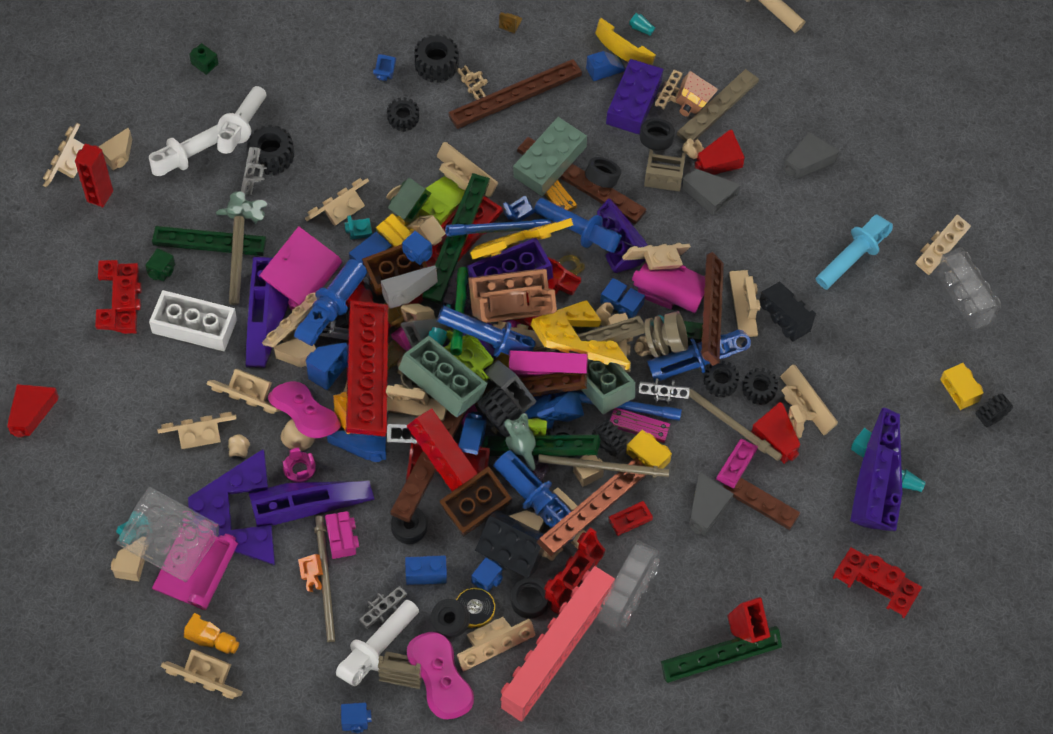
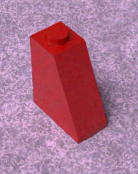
(721, 155)
(30, 408)
(778, 431)
(749, 621)

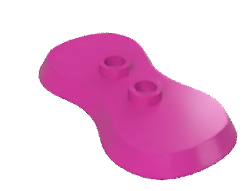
(308, 415)
(446, 690)

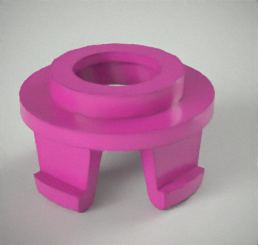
(297, 456)

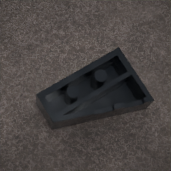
(787, 311)

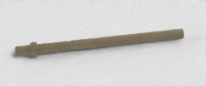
(654, 471)
(320, 530)

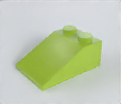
(443, 200)

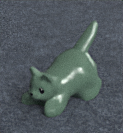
(241, 207)
(521, 439)

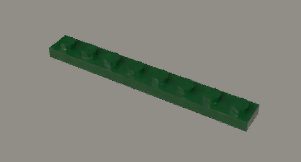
(454, 245)

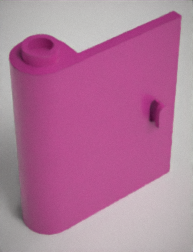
(305, 270)
(675, 285)
(205, 578)

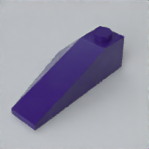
(616, 221)

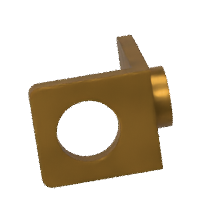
(509, 22)

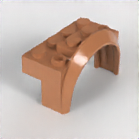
(507, 296)

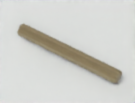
(236, 260)

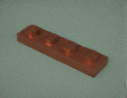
(764, 503)

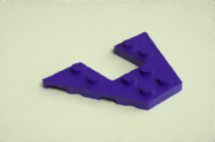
(214, 504)

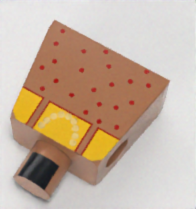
(694, 94)

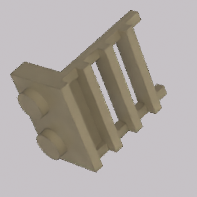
(664, 176)
(397, 670)

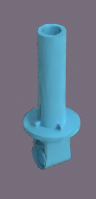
(865, 240)

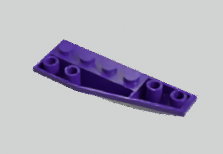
(265, 313)
(880, 476)
(305, 499)

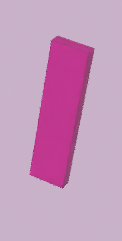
(548, 361)

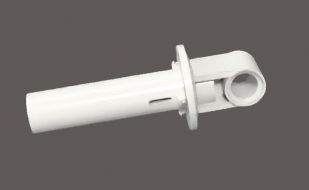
(236, 127)
(176, 153)
(366, 655)

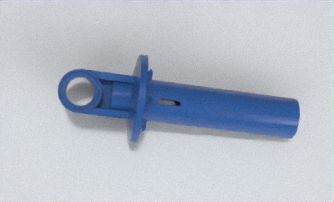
(590, 231)
(502, 340)

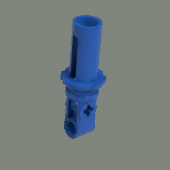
(331, 302)
(694, 351)
(532, 489)

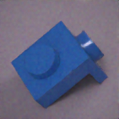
(384, 67)
(519, 209)

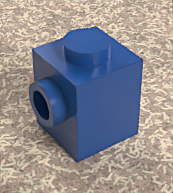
(417, 248)
(487, 575)
(355, 717)

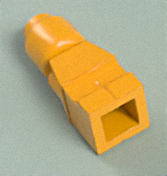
(208, 635)

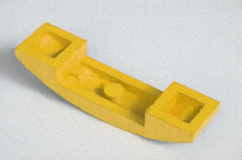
(620, 46)

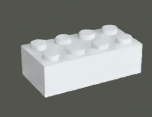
(193, 320)

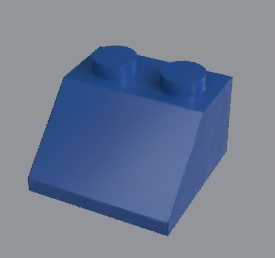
(327, 364)

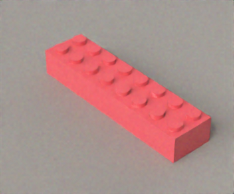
(556, 644)

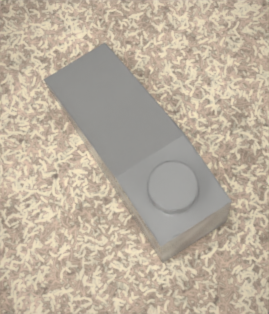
(406, 287)

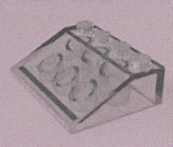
(168, 534)

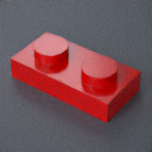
(630, 518)

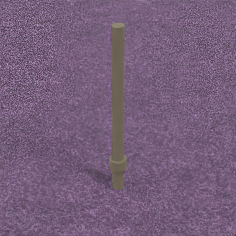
(763, 445)

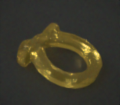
(580, 266)

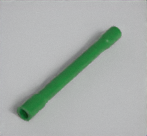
(462, 281)

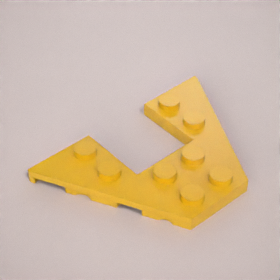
(497, 245)
(557, 333)

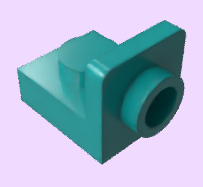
(358, 228)

